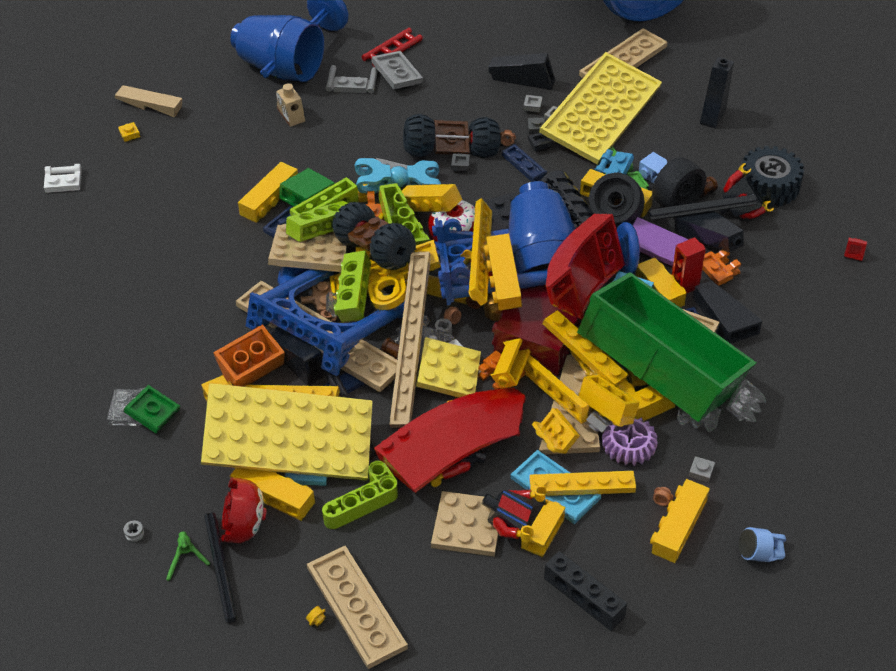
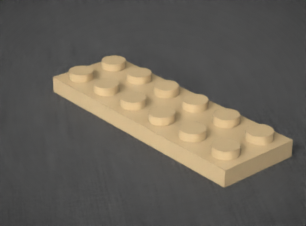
(634, 50)
(357, 607)

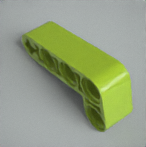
(364, 499)

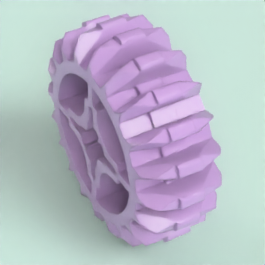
(641, 446)

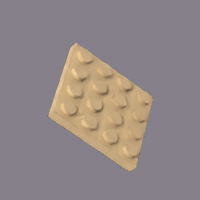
(317, 253)

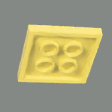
(448, 368)

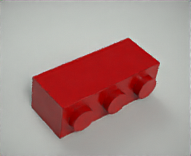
(688, 263)

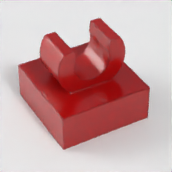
(855, 248)

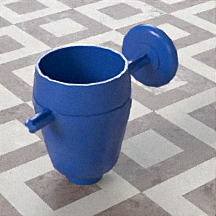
(281, 40)
(542, 223)

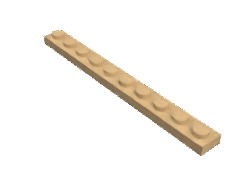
(410, 340)

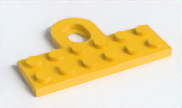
(382, 277)

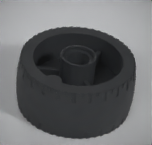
(679, 183)
(613, 187)

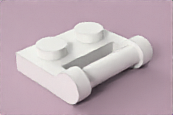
(65, 182)

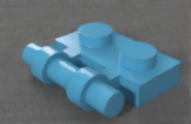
(619, 163)

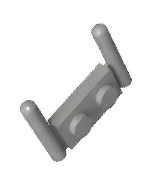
(351, 84)

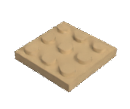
(464, 525)

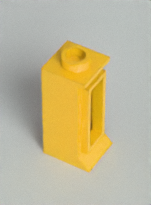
(510, 364)
(545, 527)

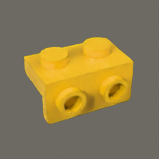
(556, 432)

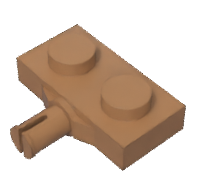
(318, 296)

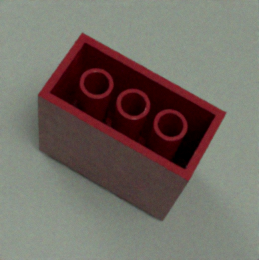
(527, 324)

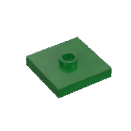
(152, 408)

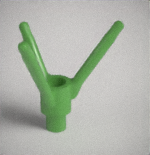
(184, 546)

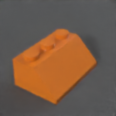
(249, 357)

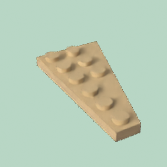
(572, 377)

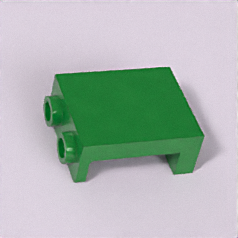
(303, 186)

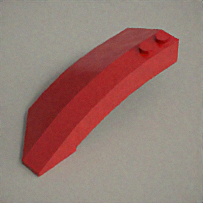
(584, 264)
(451, 433)

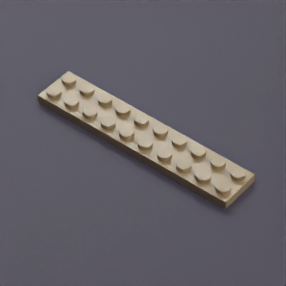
(365, 360)

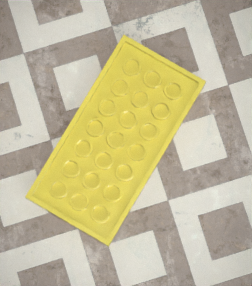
(600, 107)
(287, 432)

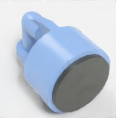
(761, 545)

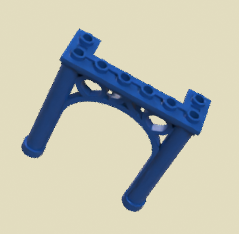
(455, 276)
(269, 309)

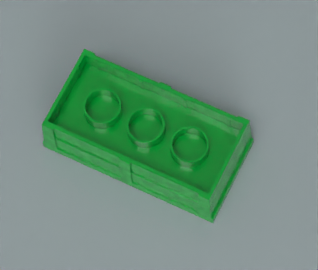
(664, 345)

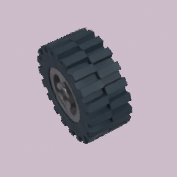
(774, 174)

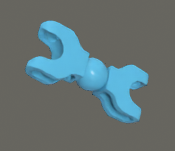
(380, 174)

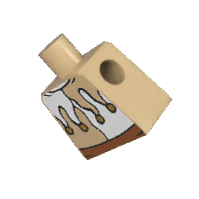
(287, 99)

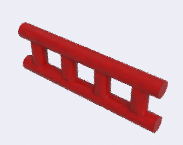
(394, 41)

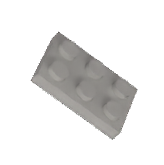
(397, 70)

